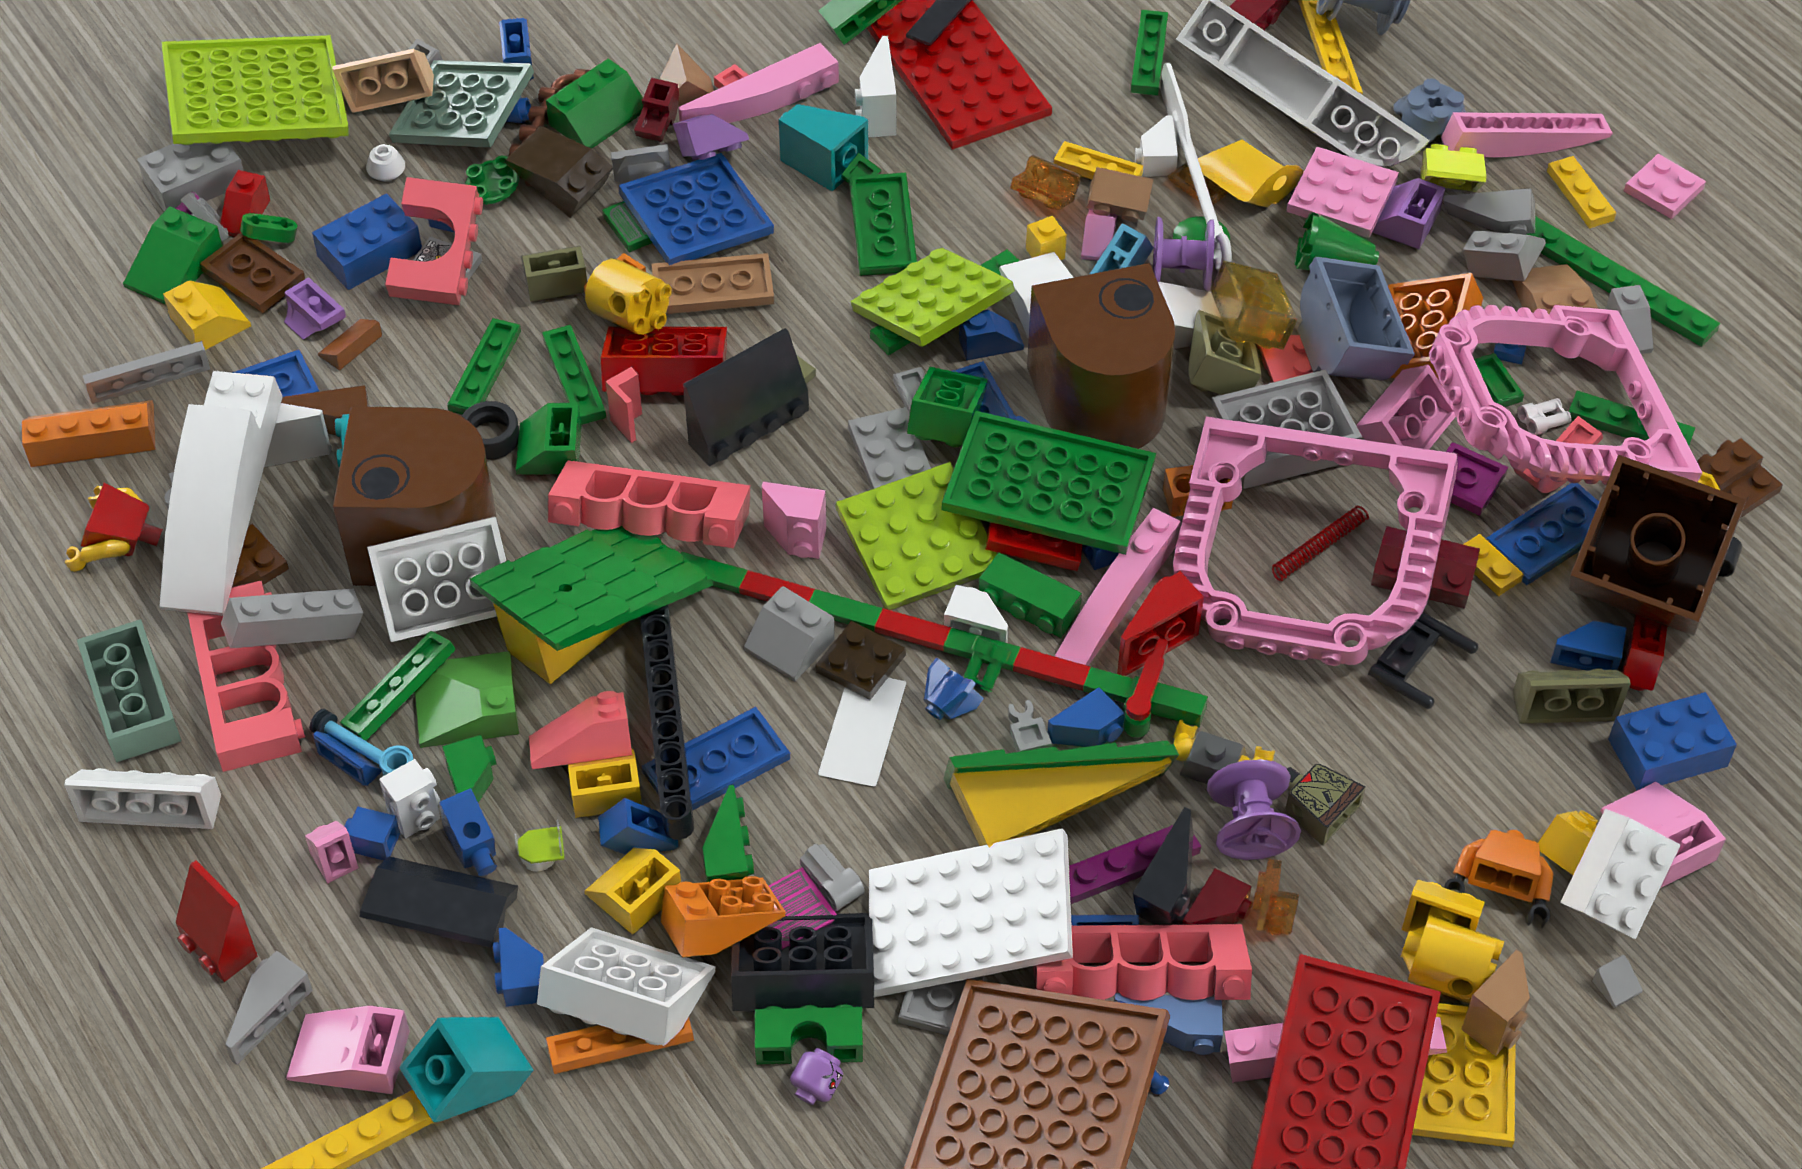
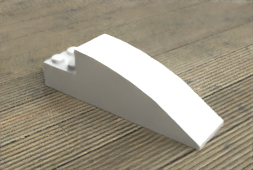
(216, 490)

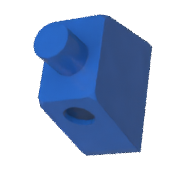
(469, 832)

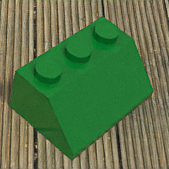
(595, 104)

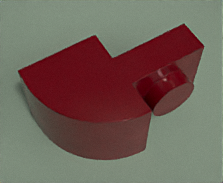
(658, 110)

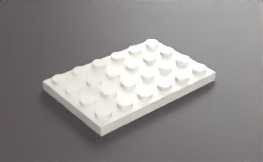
(971, 913)

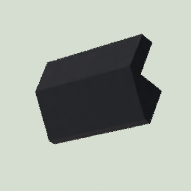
(438, 901)

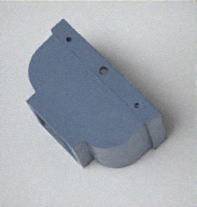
(1351, 321)

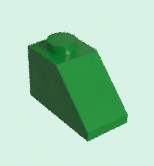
(470, 765)

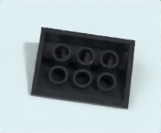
(745, 398)
(819, 970)

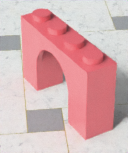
(442, 278)

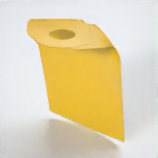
(1250, 174)

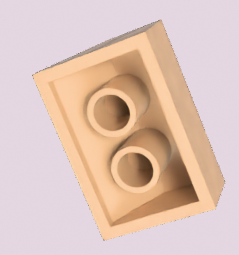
(385, 80)

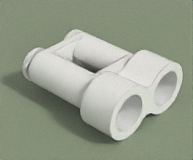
(1535, 419)

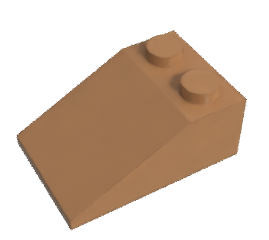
(1552, 287)

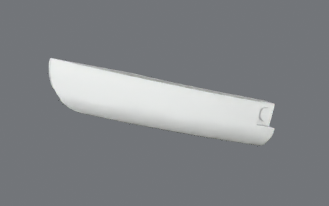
(1298, 87)

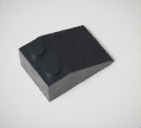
(1165, 887)

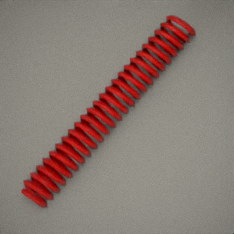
(1354, 519)

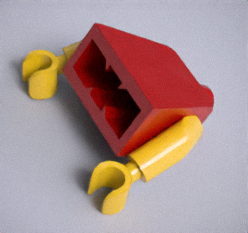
(113, 527)

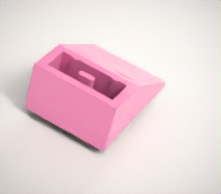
(1676, 820)
(351, 1048)

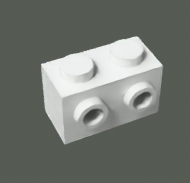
(411, 797)

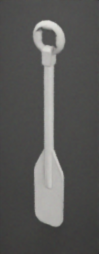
(1175, 107)

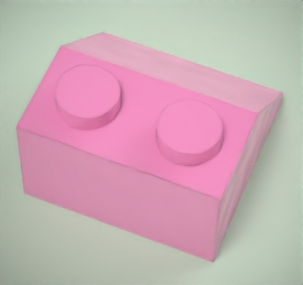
(795, 518)

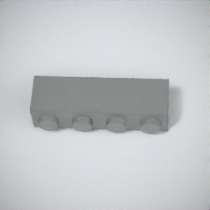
(291, 618)

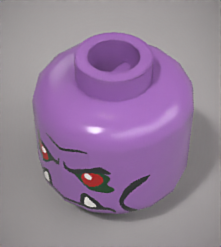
(816, 1076)

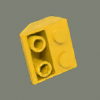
(603, 784)
(1568, 838)
(634, 887)

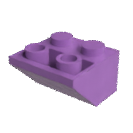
(705, 134)
(1410, 212)

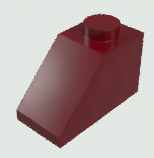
(1220, 901)

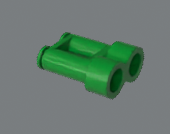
(991, 652)

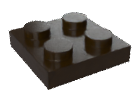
(860, 660)

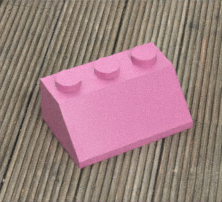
(1409, 411)

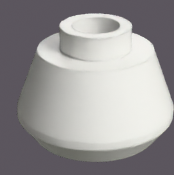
(385, 163)

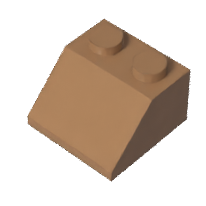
(1119, 194)
(1499, 1007)

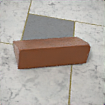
(351, 343)

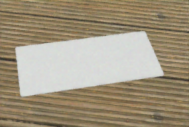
(862, 734)

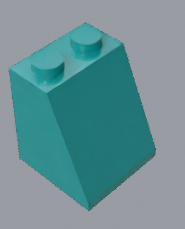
(821, 142)
(464, 1066)

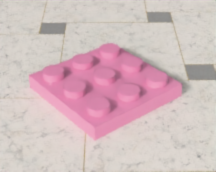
(1343, 191)

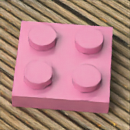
(1664, 186)

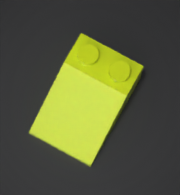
(1453, 169)

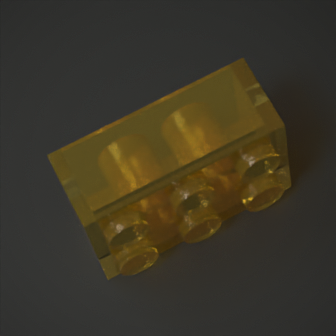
(1253, 305)

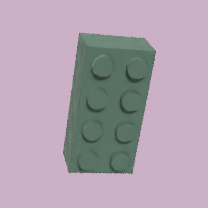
(128, 690)

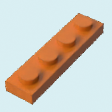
(600, 1045)

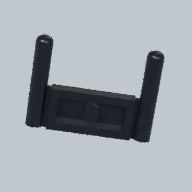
(1409, 650)

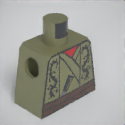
(1322, 800)

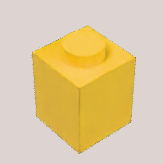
(1046, 237)

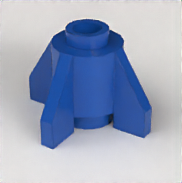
(949, 693)

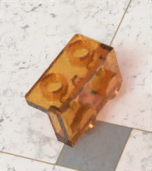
(1047, 183)
(1275, 907)

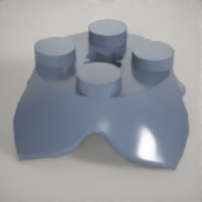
(1429, 108)

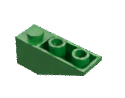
(725, 842)

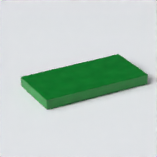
(882, 223)

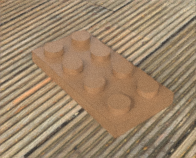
(717, 283)

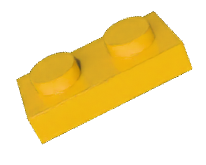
(1494, 567)

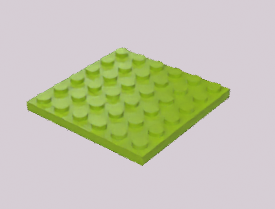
(253, 89)

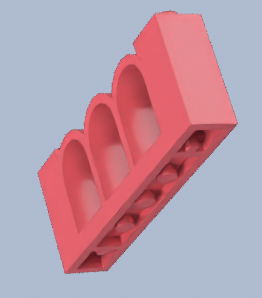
(713, 515)
(255, 737)
(1220, 945)

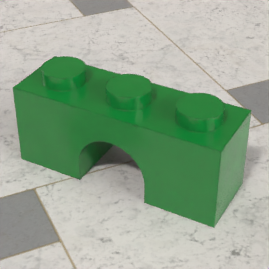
(780, 1029)

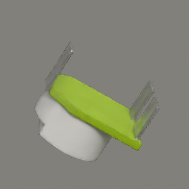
(540, 847)

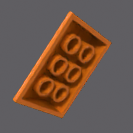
(1428, 306)

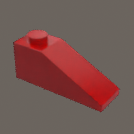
(1644, 653)

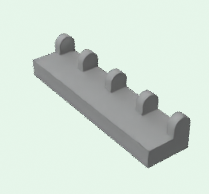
(146, 372)

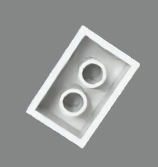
(1620, 873)

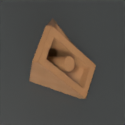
(688, 75)

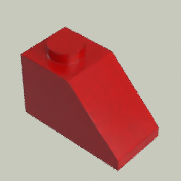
(244, 195)

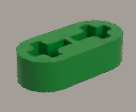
(268, 228)

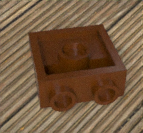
(1740, 473)
(258, 560)

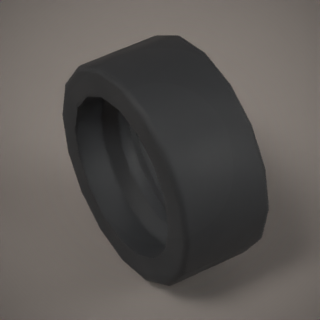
(495, 412)

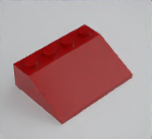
(663, 356)

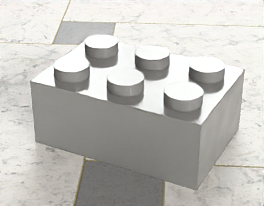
(188, 168)

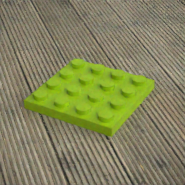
(932, 296)
(910, 542)

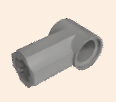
(834, 881)

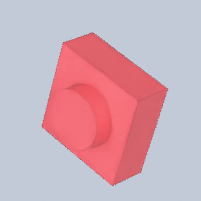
(729, 76)

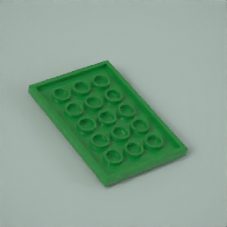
(1049, 482)

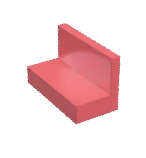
(624, 402)

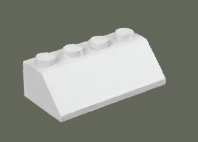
(144, 798)

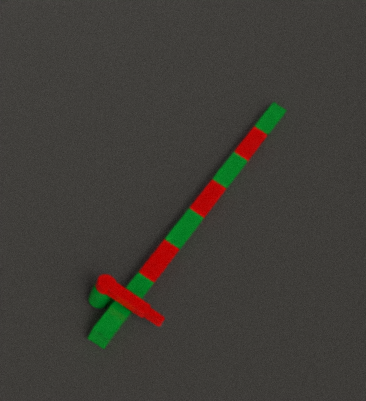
(1141, 695)

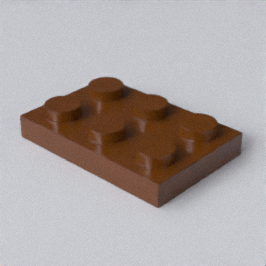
(252, 271)

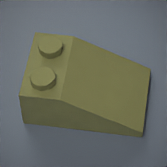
(1219, 361)

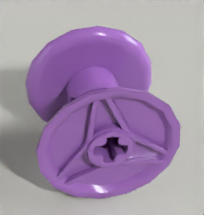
(1184, 253)
(1249, 791)

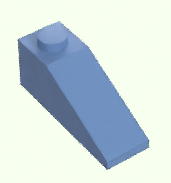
(1192, 1023)

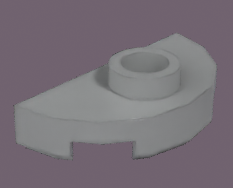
(204, 211)

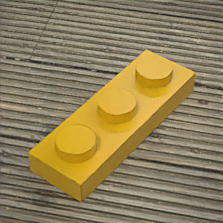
(1085, 160)
(1581, 192)

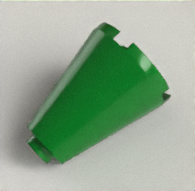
(1331, 241)

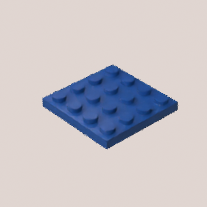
(696, 209)

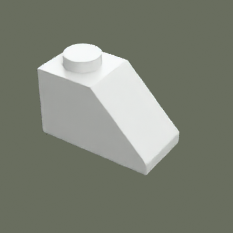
(1158, 149)
(975, 613)

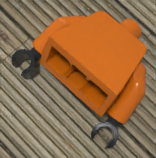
(1509, 867)

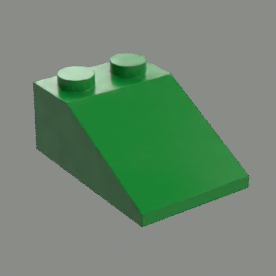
(172, 253)
(945, 406)

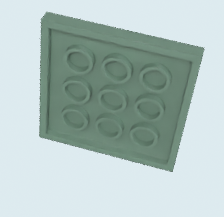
(466, 104)

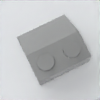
(1502, 254)
(790, 633)

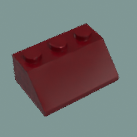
(1452, 571)

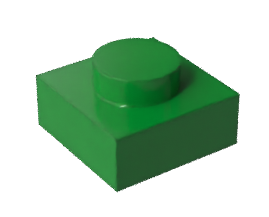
(860, 166)

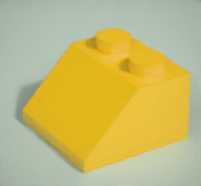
(204, 313)
(1434, 900)

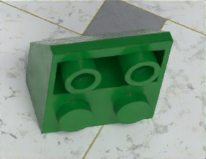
(549, 439)

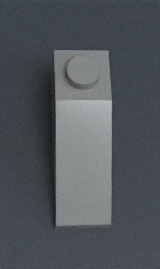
(1498, 210)
(269, 997)

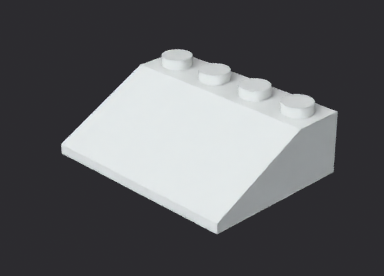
(427, 577)
(623, 985)

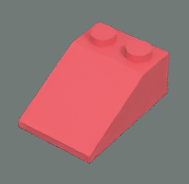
(585, 733)

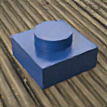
(1510, 352)

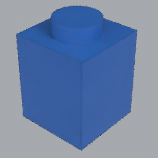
(373, 833)

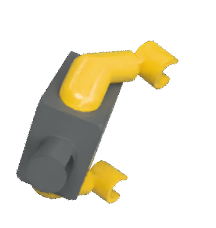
(1209, 753)

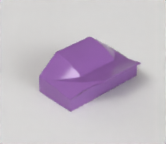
(310, 309)

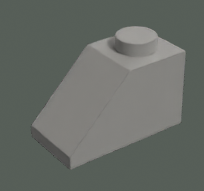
(1635, 313)

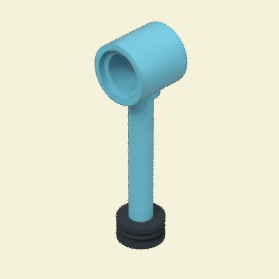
(388, 759)

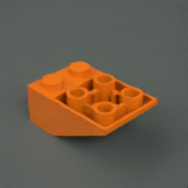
(717, 913)

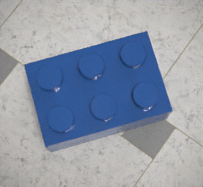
(365, 240)
(1672, 741)

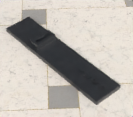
(935, 20)

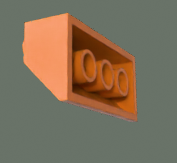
(89, 433)

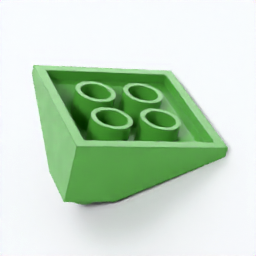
(467, 700)

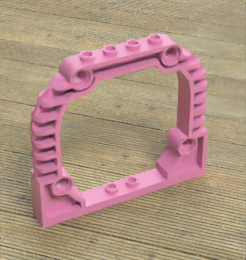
(1571, 332)
(1236, 447)

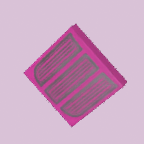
(799, 898)

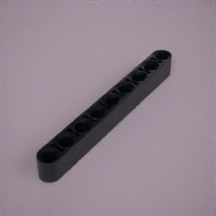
(667, 724)

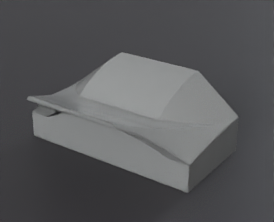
(639, 162)

